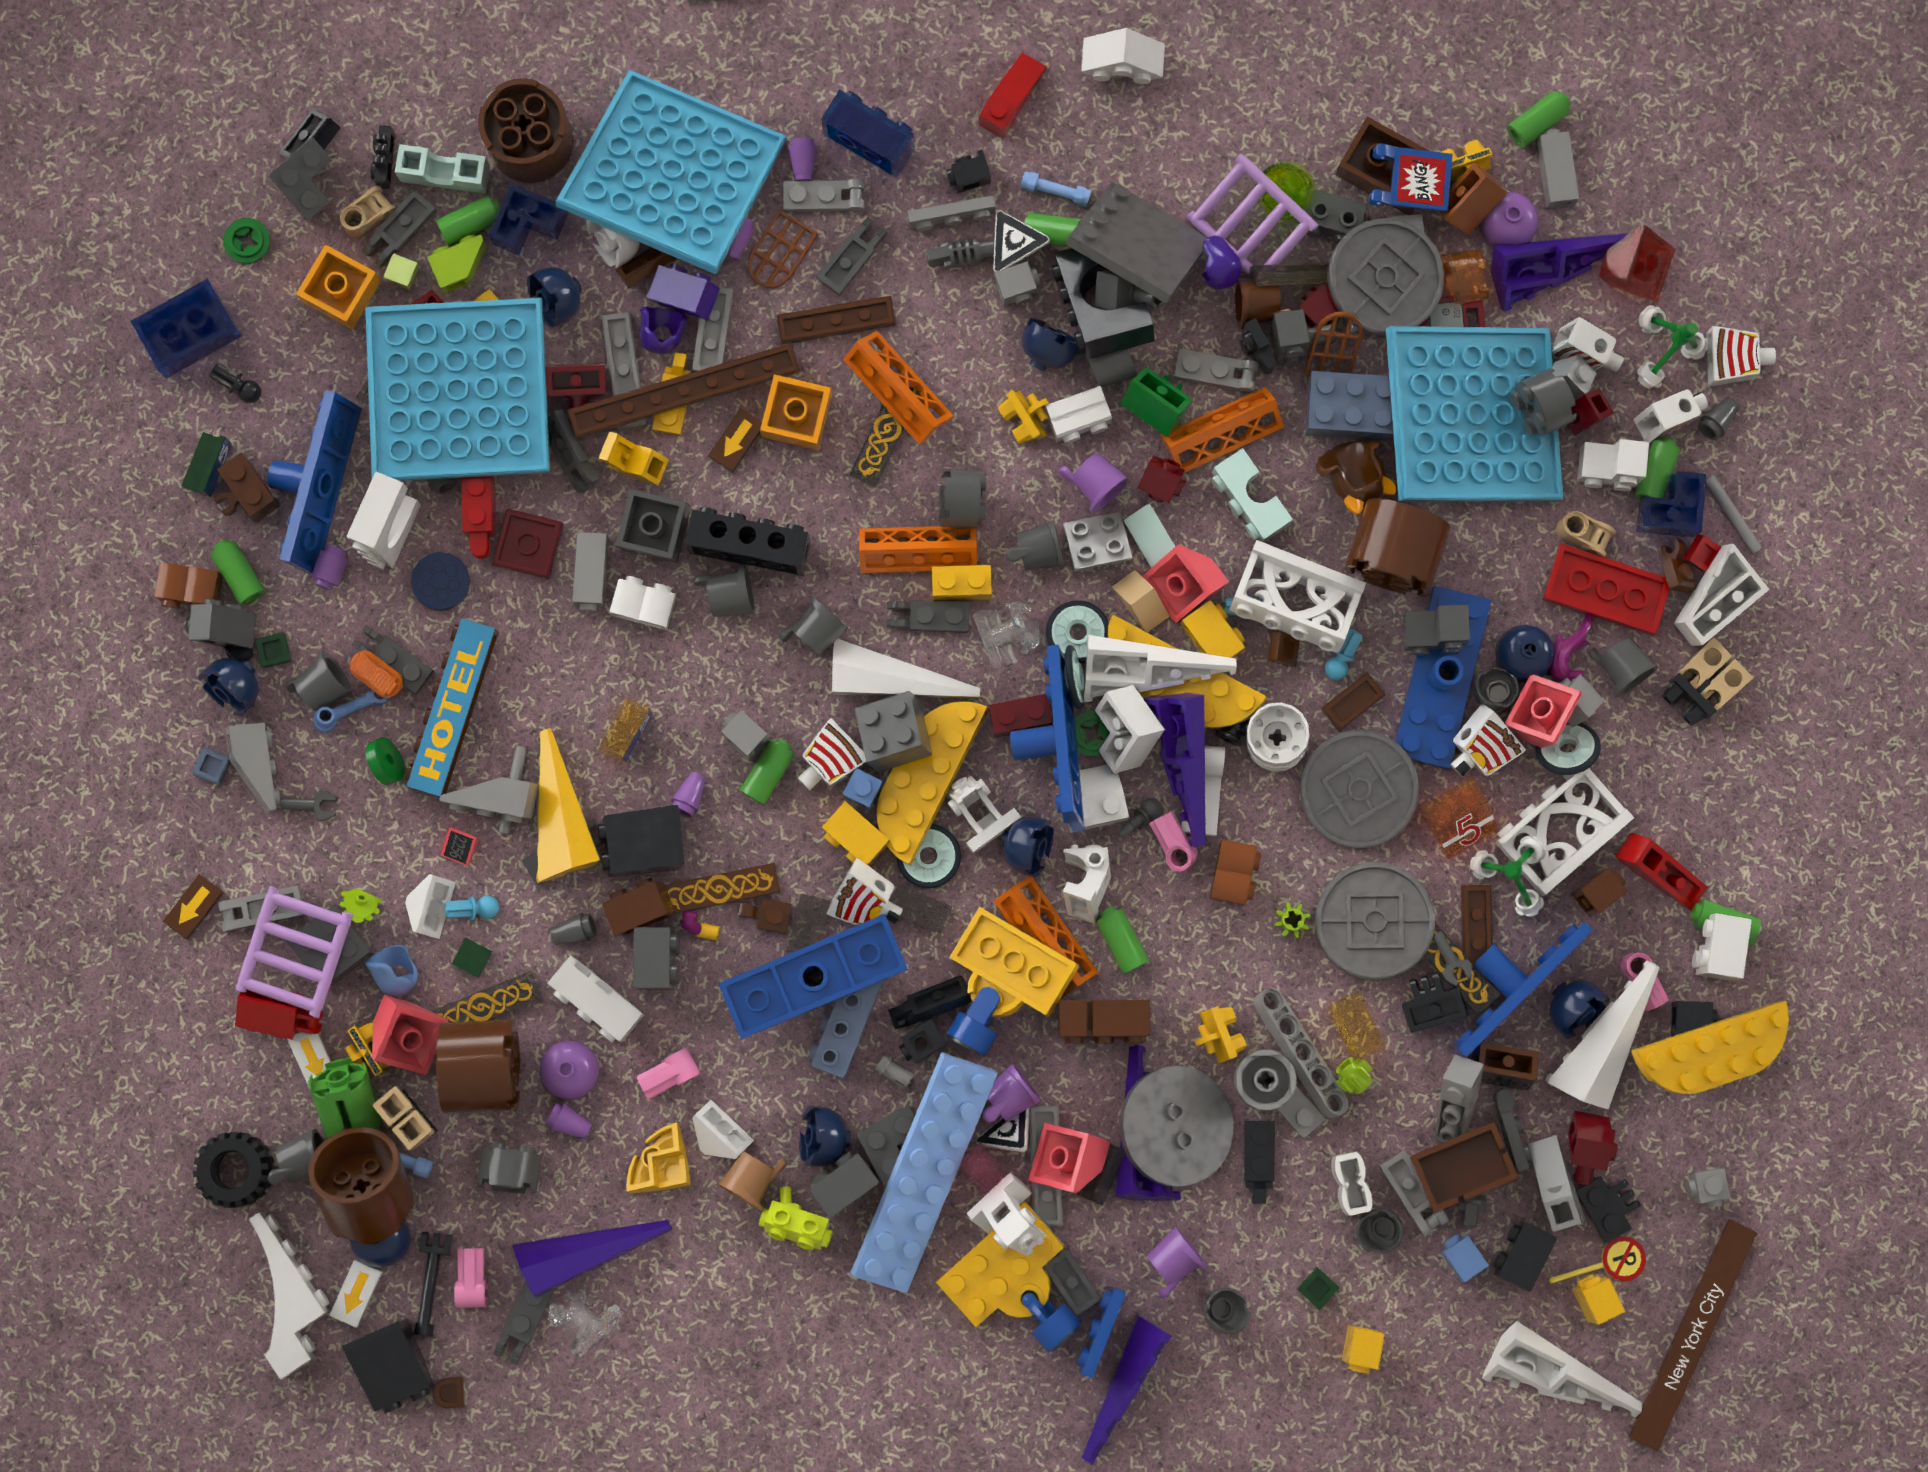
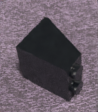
(642, 841)
(389, 1366)

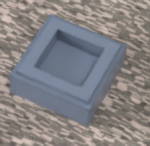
(211, 766)

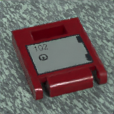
(1454, 315)

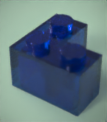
(524, 212)
(1679, 513)

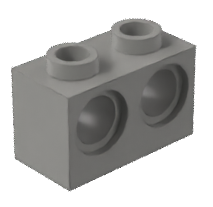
(744, 734)

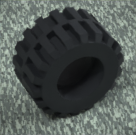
(208, 1169)

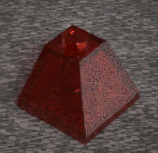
(1638, 263)

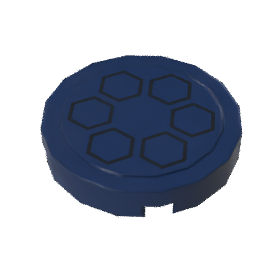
(440, 581)

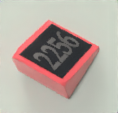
(459, 846)

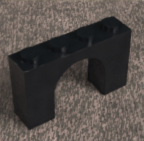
(1098, 330)

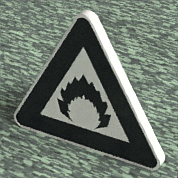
(1014, 241)
(1008, 1135)

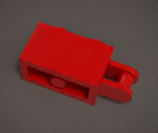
(479, 513)
(273, 1016)

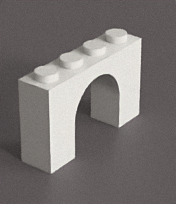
(383, 521)

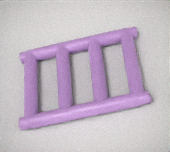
(1264, 185)
(255, 953)

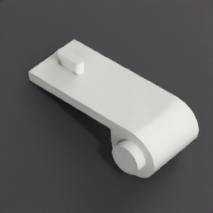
(1213, 773)

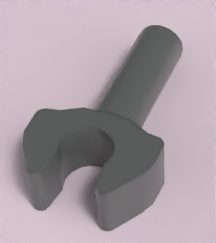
(311, 804)
(1451, 960)

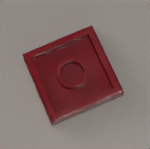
(527, 543)

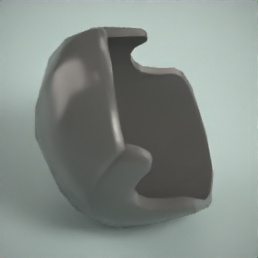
(1496, 689)
(1388, 1226)
(1216, 1309)

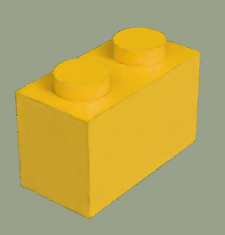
(961, 583)
(1212, 633)
(854, 834)
(1597, 1299)
(1362, 1349)

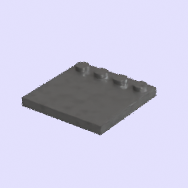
(1138, 242)

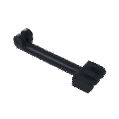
(434, 1251)

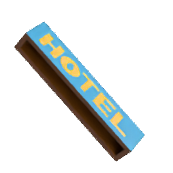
(452, 708)

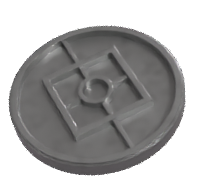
(1386, 275)
(1359, 788)
(1375, 921)
(1176, 1126)

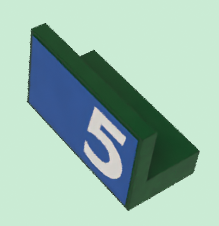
(208, 457)

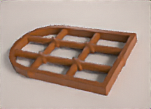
(778, 239)
(1332, 333)

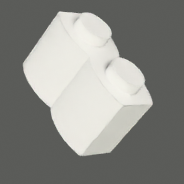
(643, 603)
(1353, 1192)

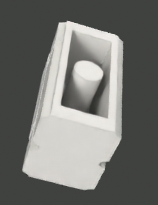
(1079, 415)

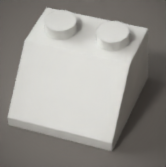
(1102, 797)

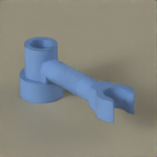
(343, 710)

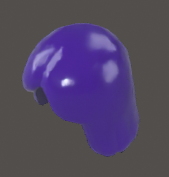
(1223, 264)
(655, 317)

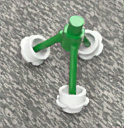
(1684, 335)
(1529, 852)

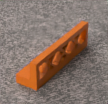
(894, 389)
(1223, 421)
(917, 553)
(1026, 917)

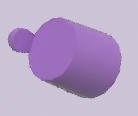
(1097, 481)
(1010, 1095)
(1175, 1259)

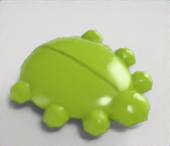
(360, 905)

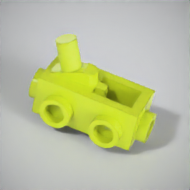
(789, 1222)

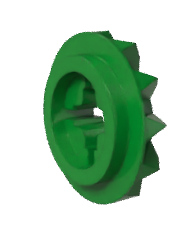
(242, 228)
(1089, 719)

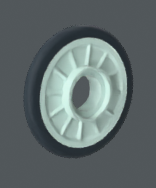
(1071, 614)
(1074, 677)
(1583, 757)
(943, 868)

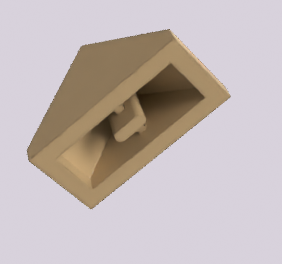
(1141, 601)

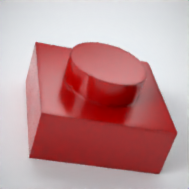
(1702, 552)

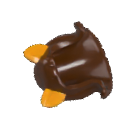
(1356, 473)

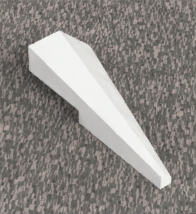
(1148, 667)
(871, 673)
(1599, 1059)
(1535, 1361)

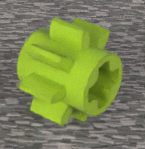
(1288, 927)
(1354, 1075)

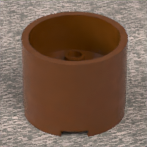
(532, 153)
(1398, 546)
(478, 1066)
(361, 1185)

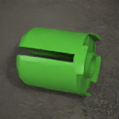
(344, 1097)

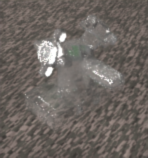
(999, 635)
(590, 1327)

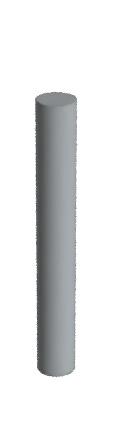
(1733, 514)
(515, 773)

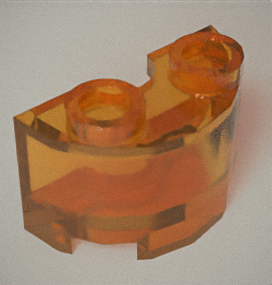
(1465, 275)

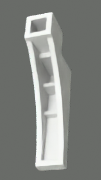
(295, 1300)

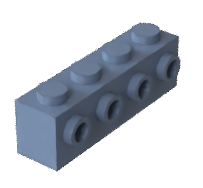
(843, 1031)

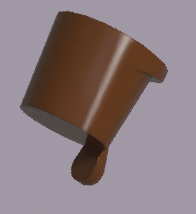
(1256, 302)

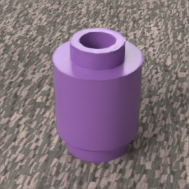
(329, 567)

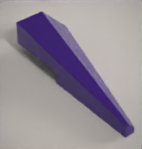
(1532, 266)
(1184, 755)
(1130, 1181)
(560, 1259)
(1135, 1363)

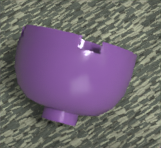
(1510, 221)
(569, 1069)

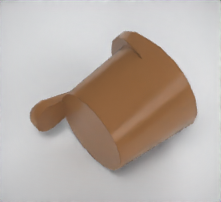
(750, 1179)

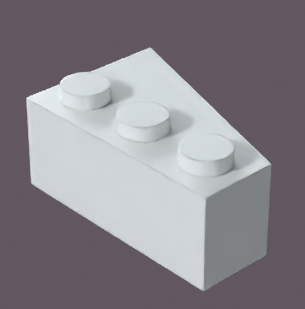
(1720, 596)
(595, 1000)

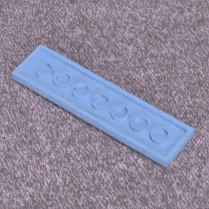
(924, 1172)

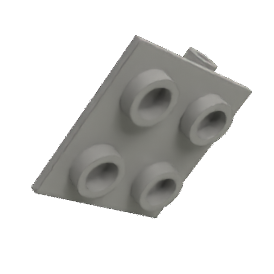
(1097, 542)

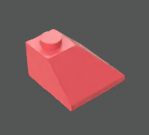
(1185, 581)
(1542, 711)
(405, 1035)
(1067, 1158)

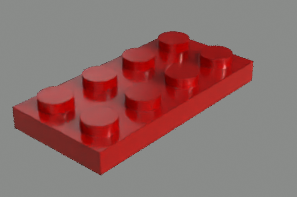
(1606, 589)

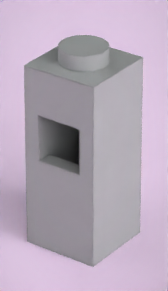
(1557, 169)
(590, 571)

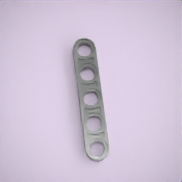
(1288, 1046)

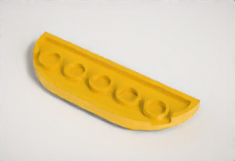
(1224, 697)
(919, 787)
(1716, 1051)

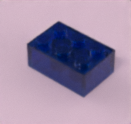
(868, 132)
(186, 328)

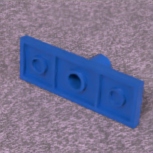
(316, 481)
(1436, 705)
(1056, 740)
(1514, 983)
(779, 988)

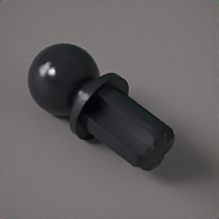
(248, 390)

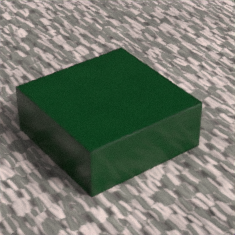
(273, 650)
(472, 957)
(1318, 1288)

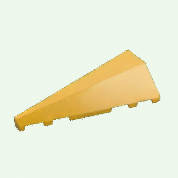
(562, 830)

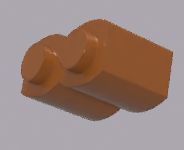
(186, 585)
(1234, 872)

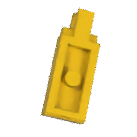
(672, 421)

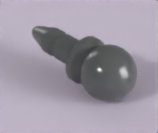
(1148, 811)

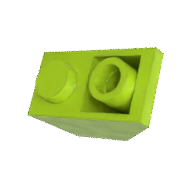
(458, 264)

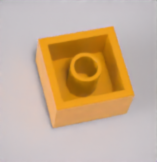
(338, 287)
(796, 412)

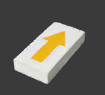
(310, 1054)
(356, 1293)

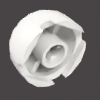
(609, 242)

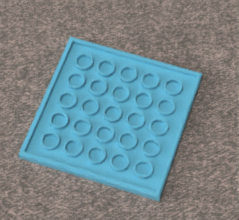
(671, 171)
(457, 389)
(1456, 417)

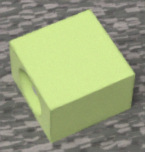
(401, 271)

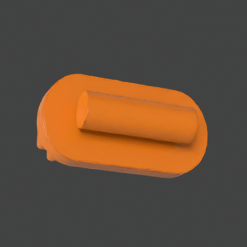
(376, 674)

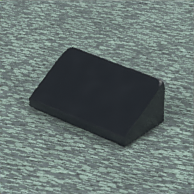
(314, 125)

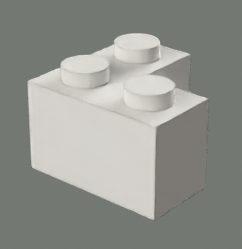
(1123, 54)
(1615, 465)
(1131, 728)
(1725, 948)

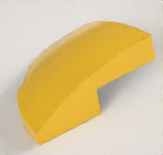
(662, 1164)

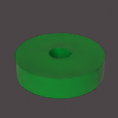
(385, 761)

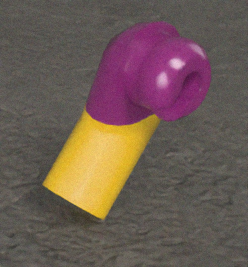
(698, 929)

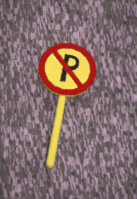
(1621, 1259)

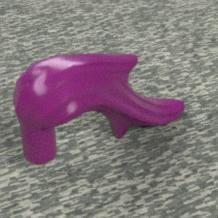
(1565, 648)

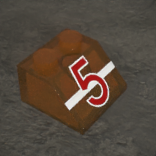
(1459, 817)

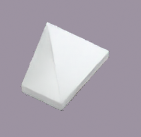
(427, 905)
(719, 1133)

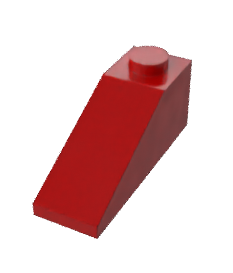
(1011, 95)
(1661, 870)

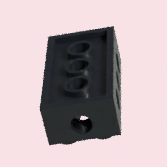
(730, 547)

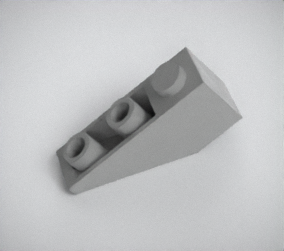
(250, 757)
(500, 795)
(1457, 1098)
(1556, 1184)

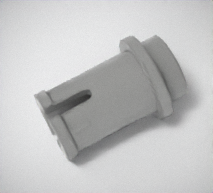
(893, 1072)

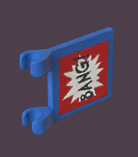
(1418, 178)

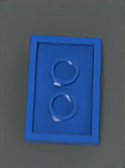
(1100, 1331)

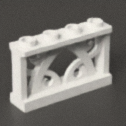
(1304, 623)
(1603, 825)

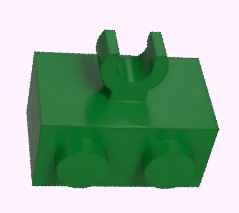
(1156, 401)

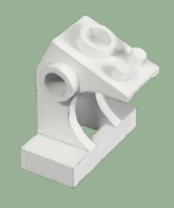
(964, 794)
(1084, 898)
(1001, 1212)

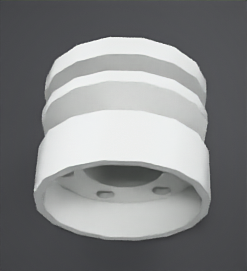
(1272, 720)

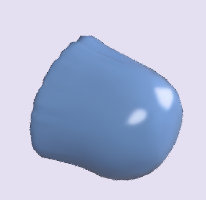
(380, 968)

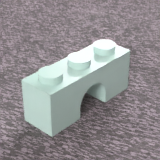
(461, 172)
(1262, 519)

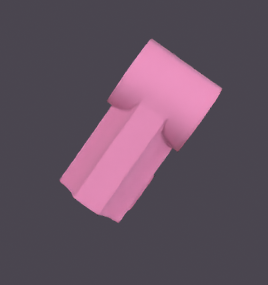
(1171, 838)
(1657, 996)
(673, 1071)
(471, 1282)

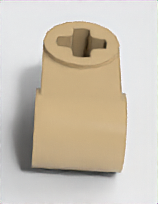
(368, 211)
(1591, 534)

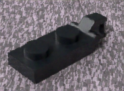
(931, 1002)
(1259, 1158)

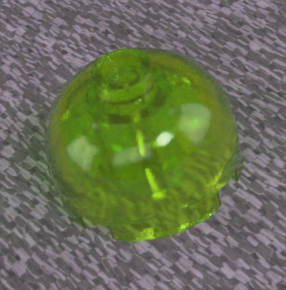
(1294, 181)

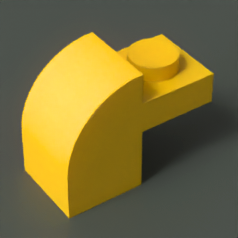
(633, 460)

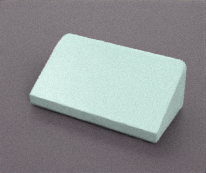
(1149, 534)

